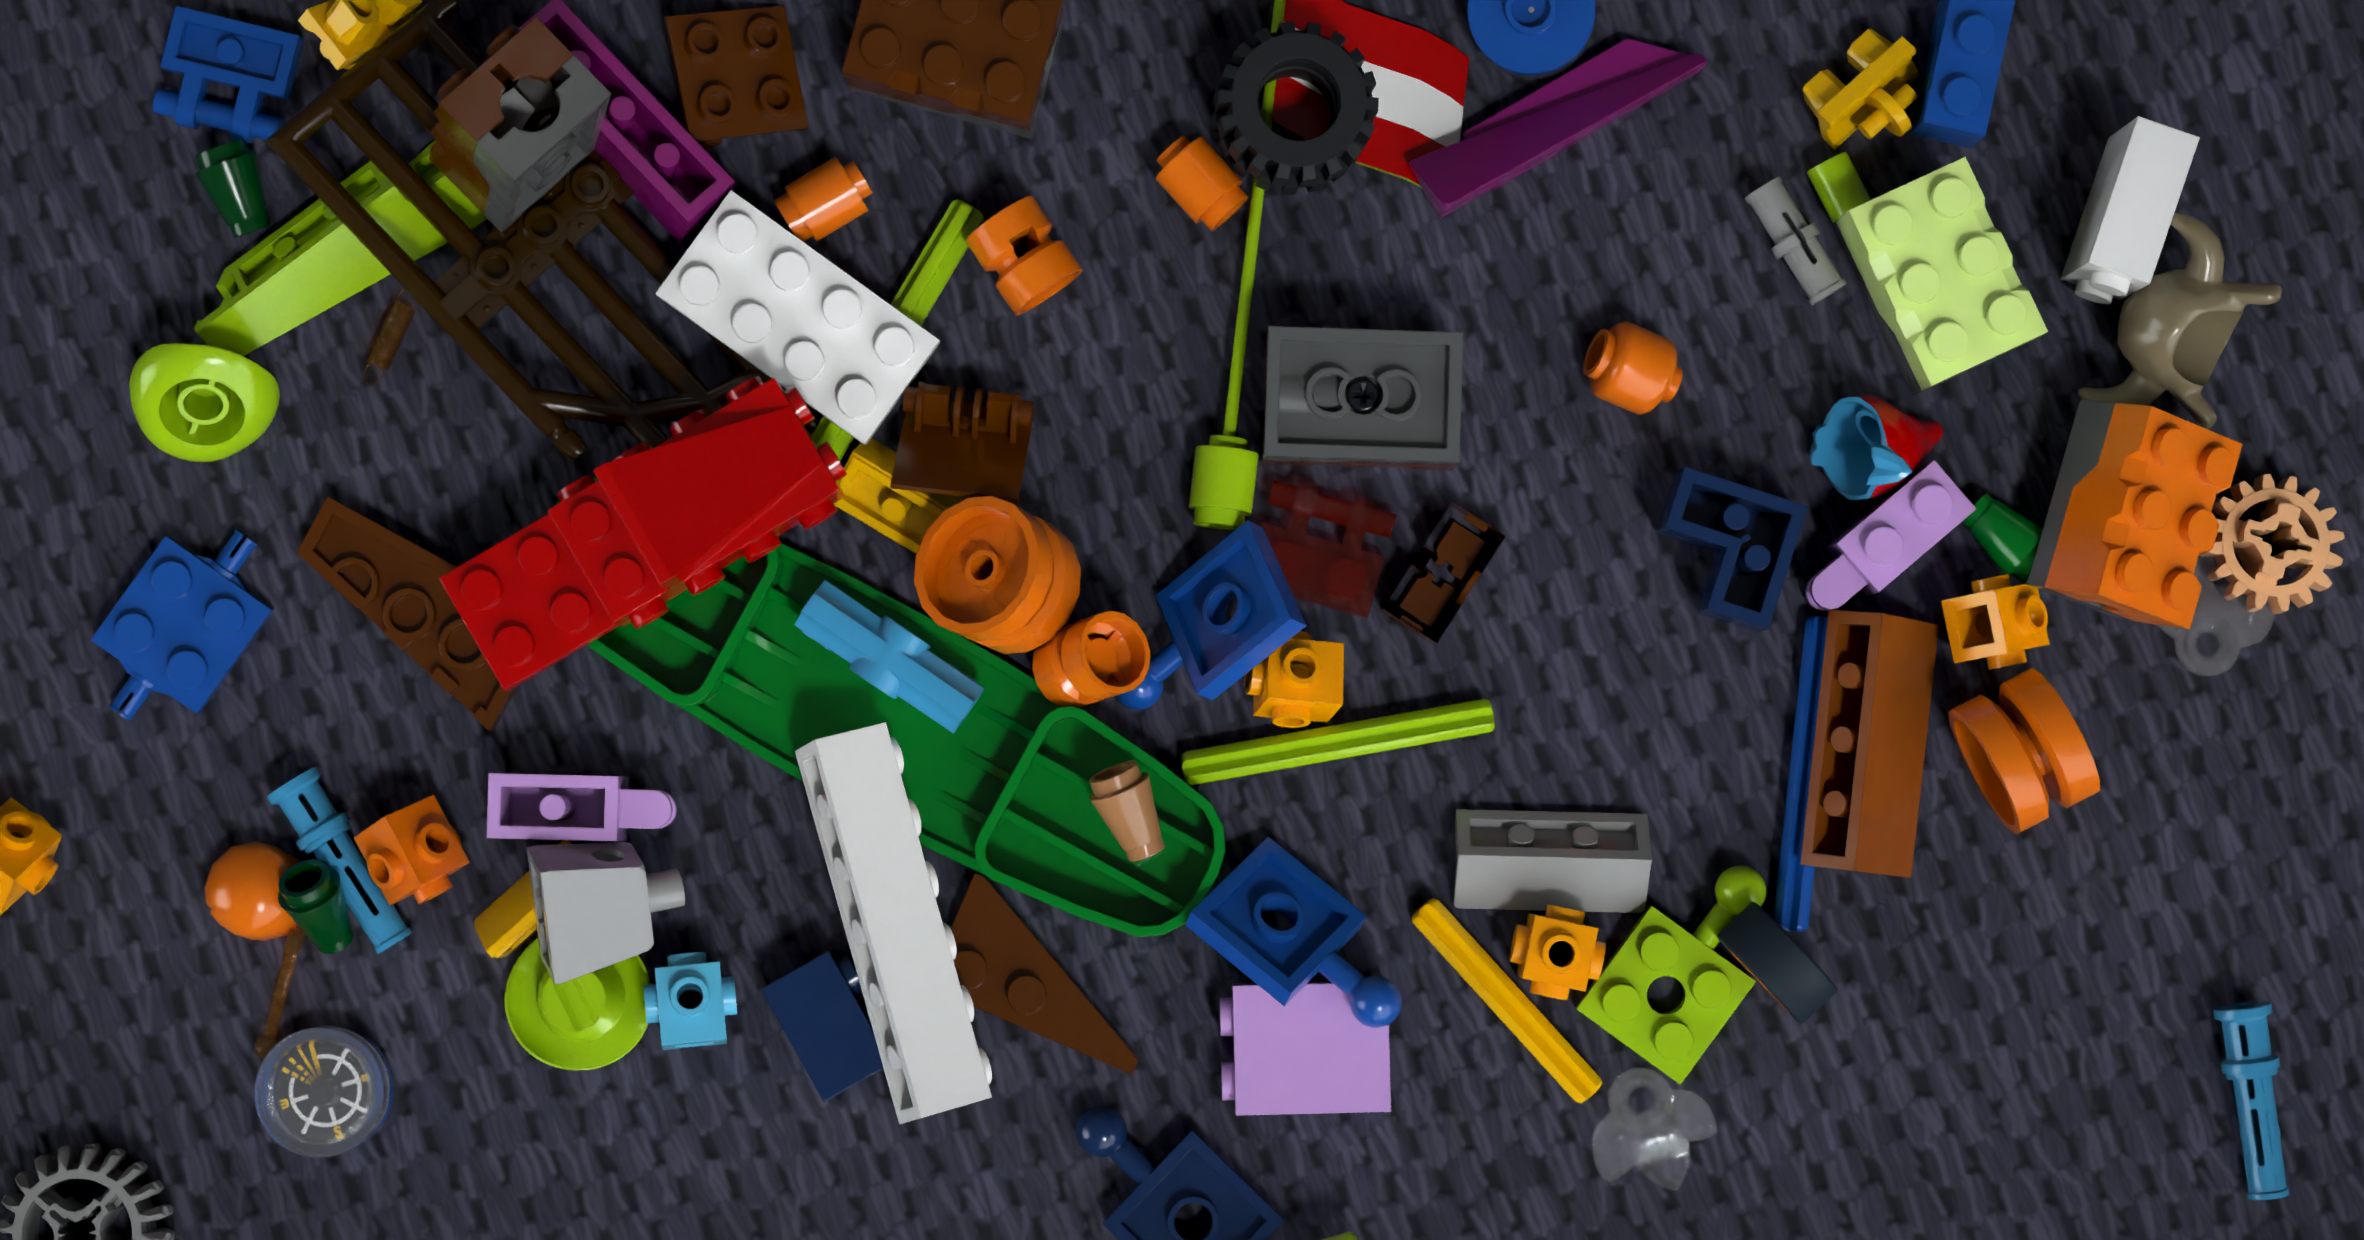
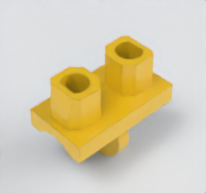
(355, 26)
(1872, 98)

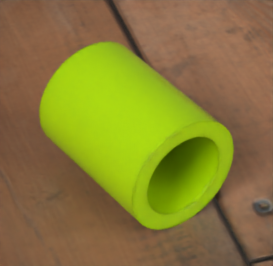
(1838, 185)

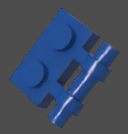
(232, 55)

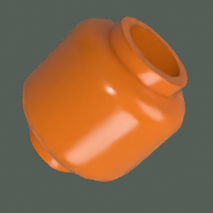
(1632, 367)

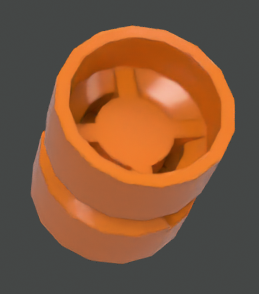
(1040, 271)
(1092, 660)

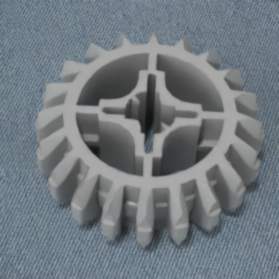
(63, 1213)

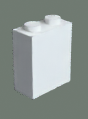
(2129, 210)

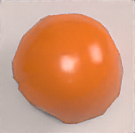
(245, 891)

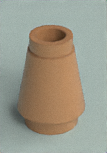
(1128, 808)

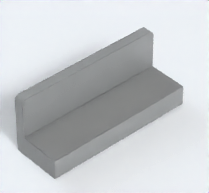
(1551, 859)

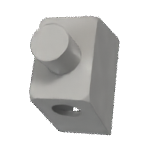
(595, 905)

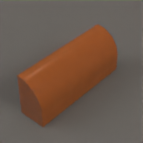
(1869, 743)

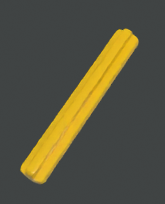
(1506, 1000)

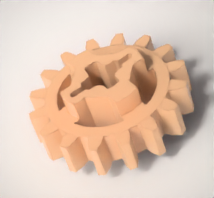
(2280, 518)

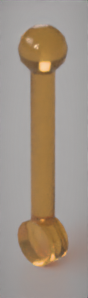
(292, 949)

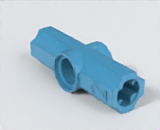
(889, 656)

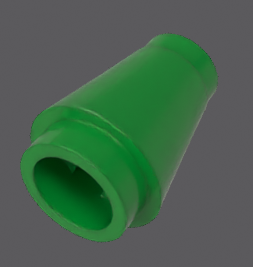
(2005, 536)

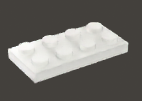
(797, 317)

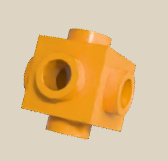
(1996, 622)
(1298, 682)
(25, 852)
(1532, 945)

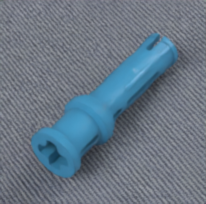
(385, 927)
(2243, 1063)

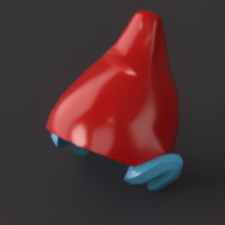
(1871, 446)

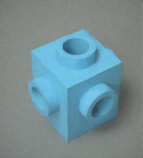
(694, 1026)

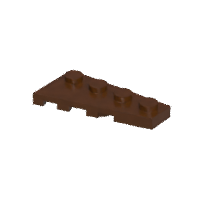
(402, 594)

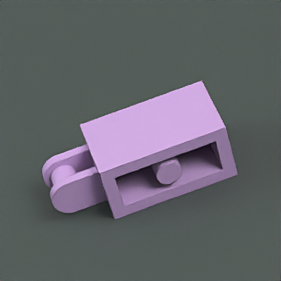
(1889, 538)
(572, 807)

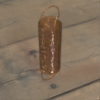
(390, 336)

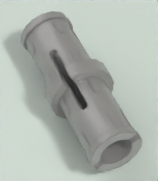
(1795, 240)

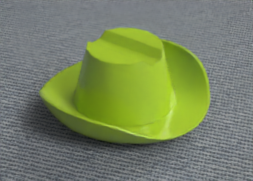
(201, 400)
(580, 1020)

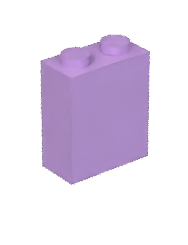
(1302, 1054)

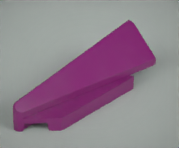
(1550, 121)

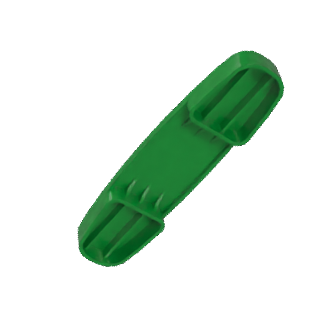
(992, 796)

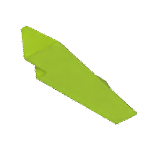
(320, 261)

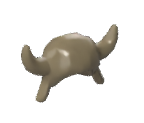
(2181, 326)

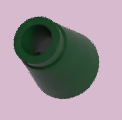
(234, 186)
(317, 904)

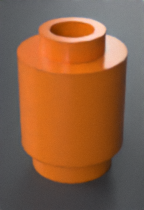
(1200, 181)
(824, 199)

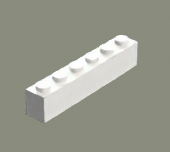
(894, 922)

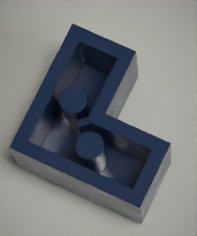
(1751, 540)

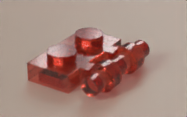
(1320, 569)

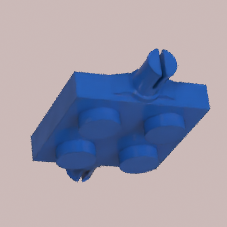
(182, 624)

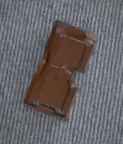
(1457, 549)

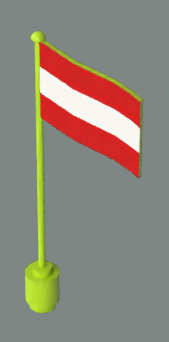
(1418, 112)

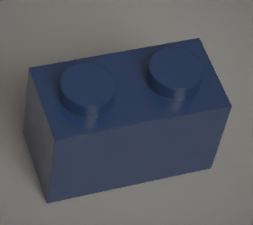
(826, 1022)

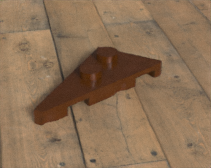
(1022, 981)

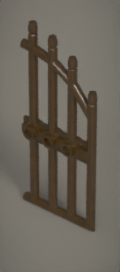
(504, 264)

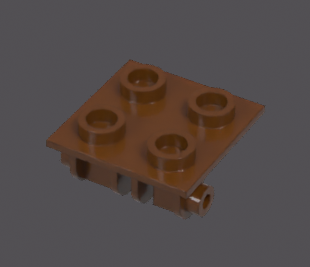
(736, 73)
(961, 444)

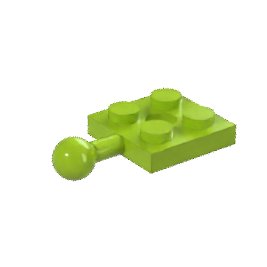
(1709, 982)

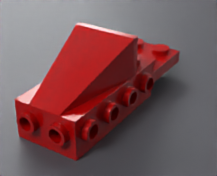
(648, 531)

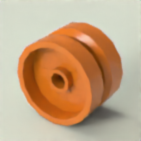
(997, 575)
(2024, 751)

